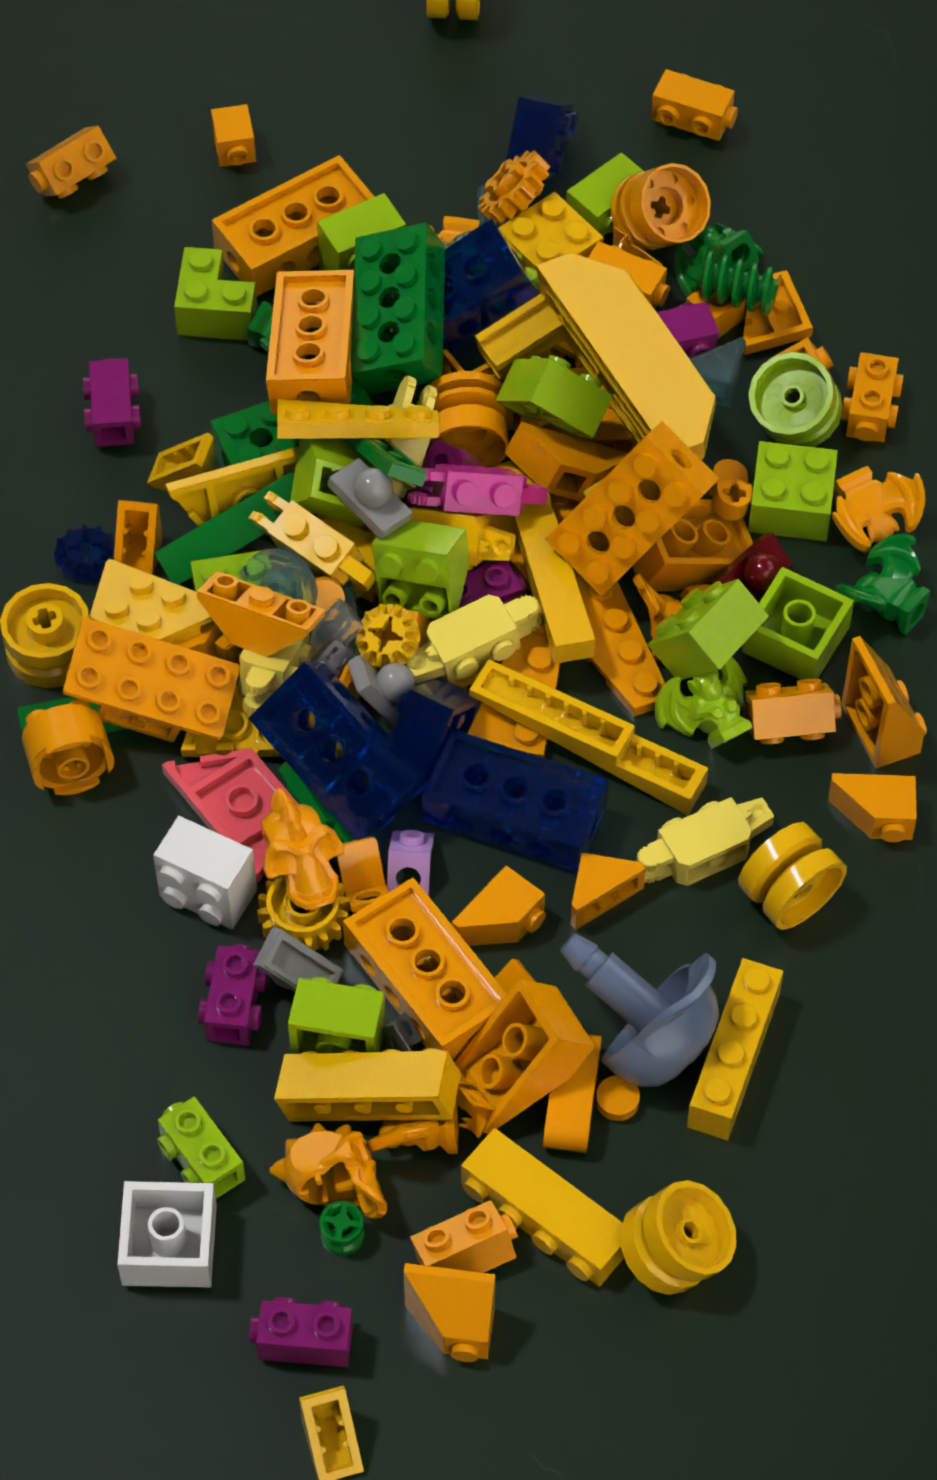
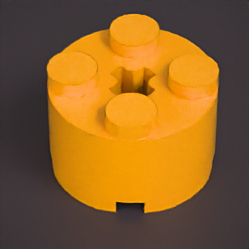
(67, 747)

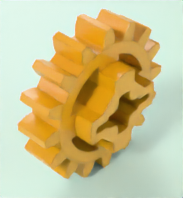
(514, 186)

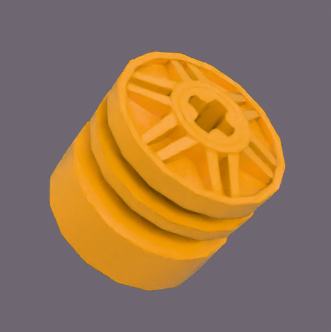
(661, 206)
(471, 416)

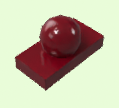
(757, 565)

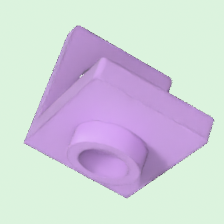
(410, 850)

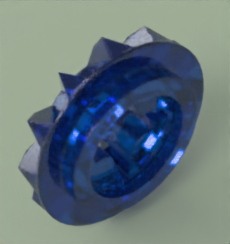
(69, 555)

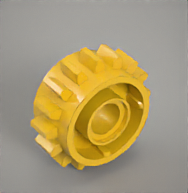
(312, 928)

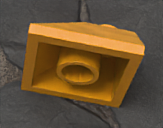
(452, 1308)

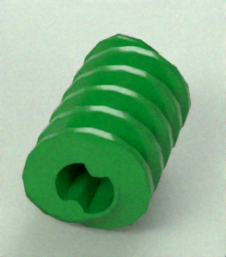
(738, 283)

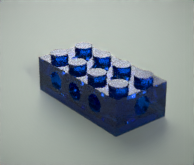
(481, 284)
(313, 754)
(515, 800)

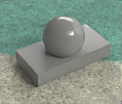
(370, 497)
(382, 688)
(288, 959)

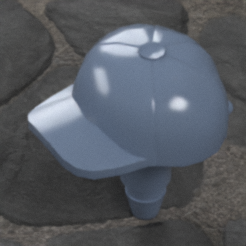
(663, 1024)

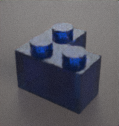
(541, 127)
(428, 718)

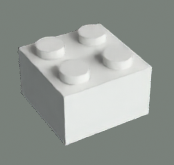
(205, 873)
(167, 1234)

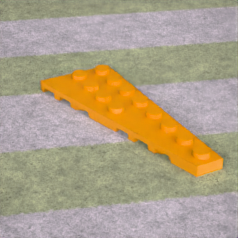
(619, 643)

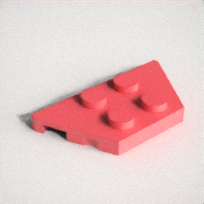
(229, 796)

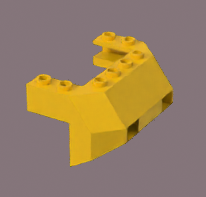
(616, 341)

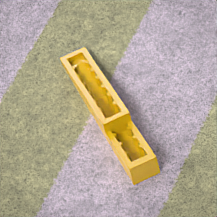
(553, 584)
(592, 735)

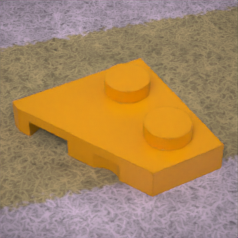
(784, 324)

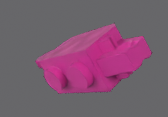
(478, 490)

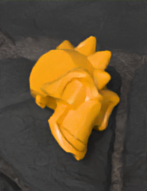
(300, 851)
(331, 1169)

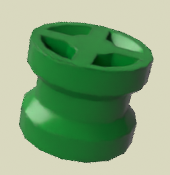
(339, 1218)

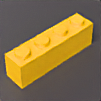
(734, 1049)
(368, 1085)
(544, 1207)

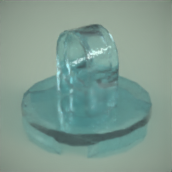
(282, 573)

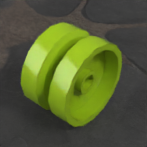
(800, 380)

